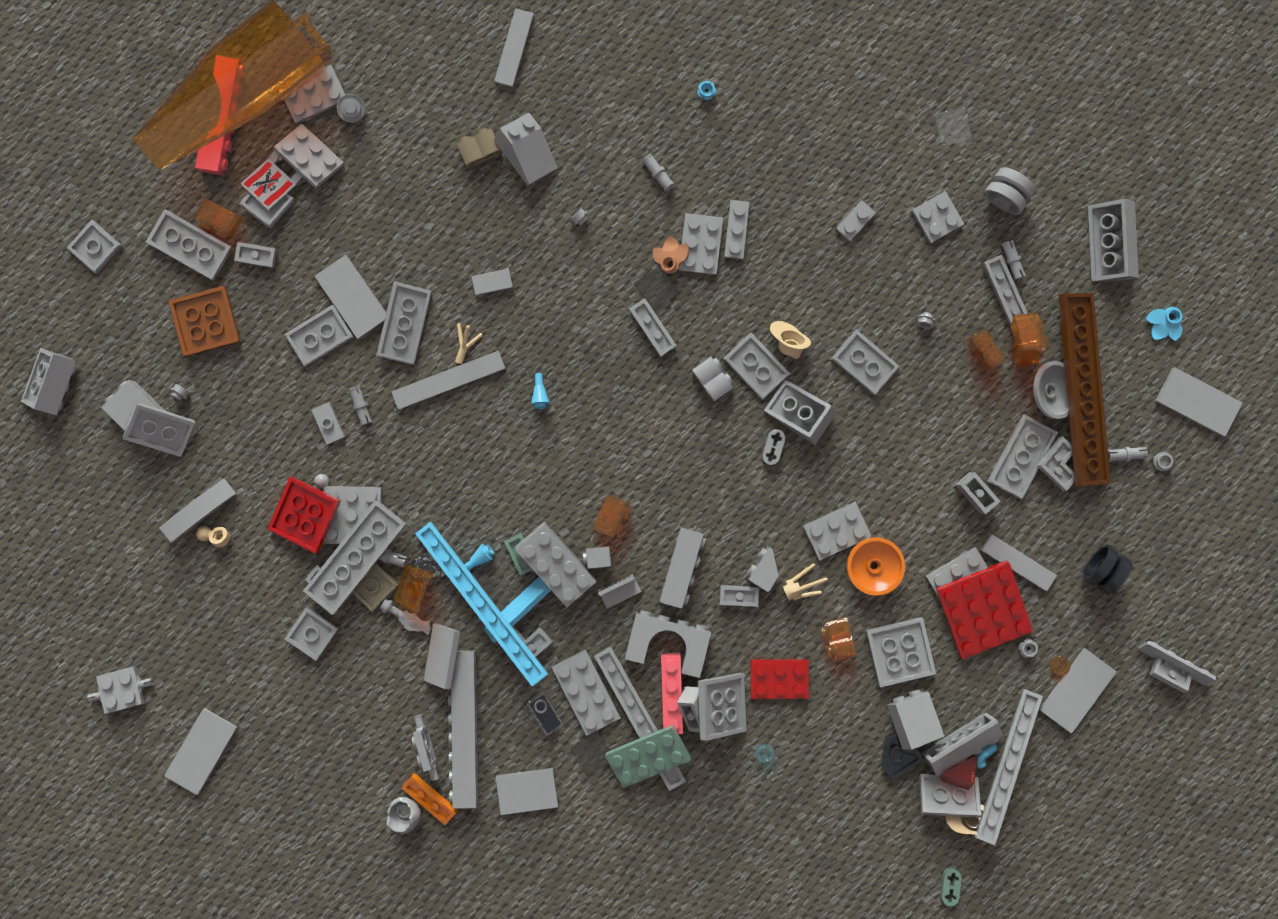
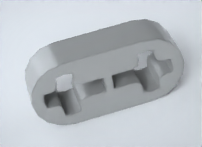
(777, 449)

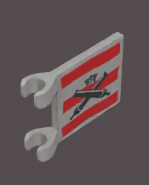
(270, 183)

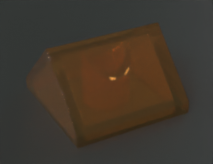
(413, 588)

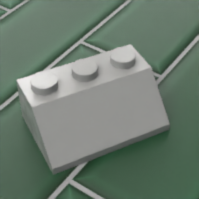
(48, 381)

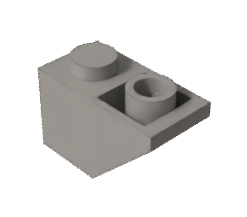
(765, 571)

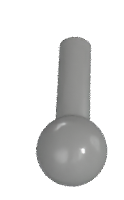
(321, 481)

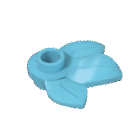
(1163, 325)

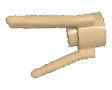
(794, 591)

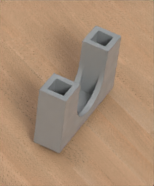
(647, 626)

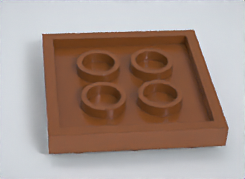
(204, 321)

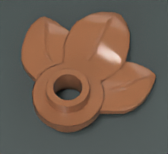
(671, 252)

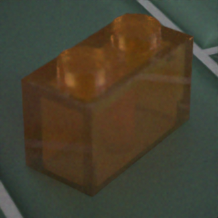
(611, 515)

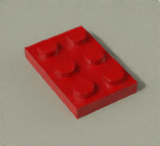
(779, 678)

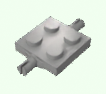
(120, 689)
(423, 743)

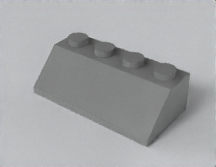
(1113, 241)
(962, 744)

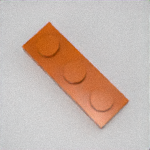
(429, 798)

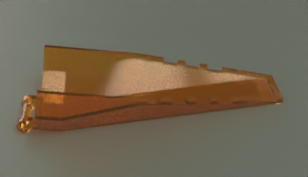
(234, 84)

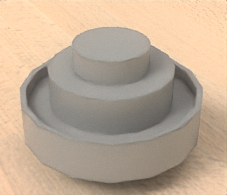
(351, 108)

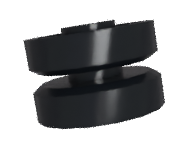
(1107, 569)

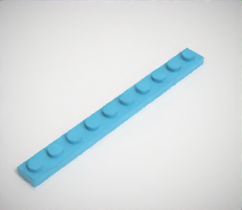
(482, 604)

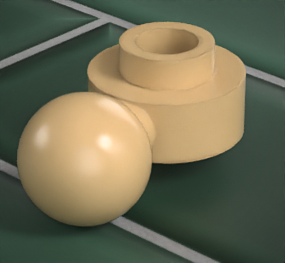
(218, 536)

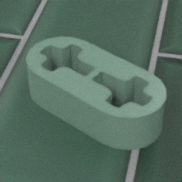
(946, 886)

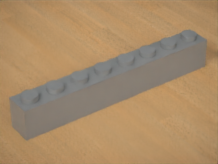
(464, 732)

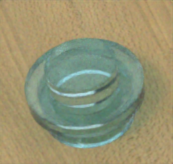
(764, 753)

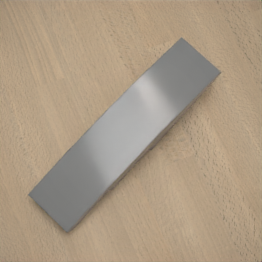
(197, 510)

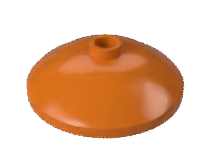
(889, 567)

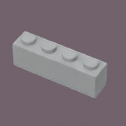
(681, 568)

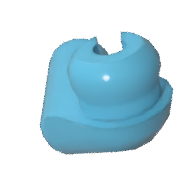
(987, 751)

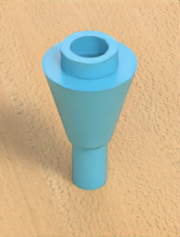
(539, 396)
(481, 556)

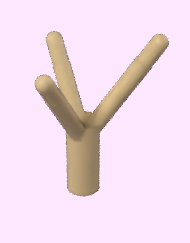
(463, 347)

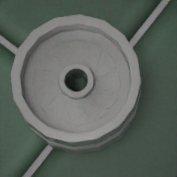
(1010, 191)

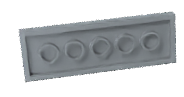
(354, 557)

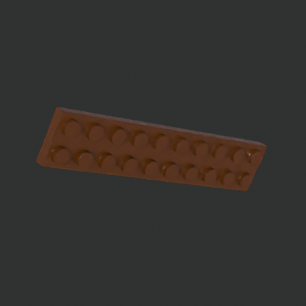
(1084, 389)

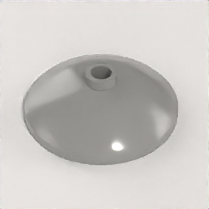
(1051, 390)

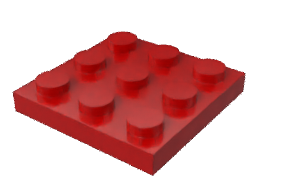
(304, 514)

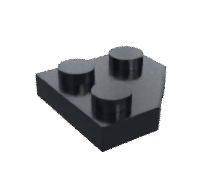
(897, 760)

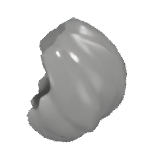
(403, 815)

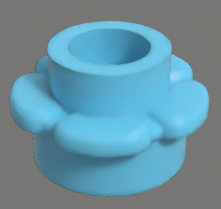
(706, 85)

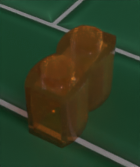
(219, 218)
(987, 353)
(838, 638)

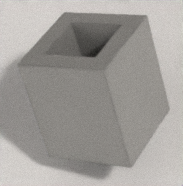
(597, 557)

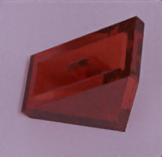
(962, 774)

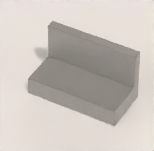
(619, 591)

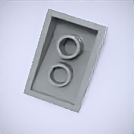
(526, 149)
(800, 411)

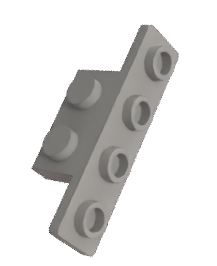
(1173, 669)

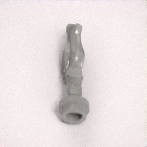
(409, 620)

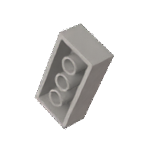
(555, 564)

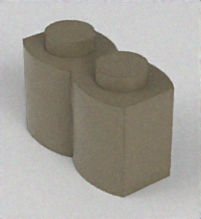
(478, 148)

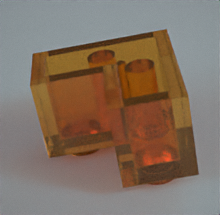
(1029, 339)

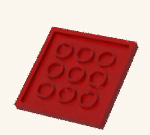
(984, 609)

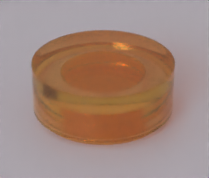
(1060, 665)

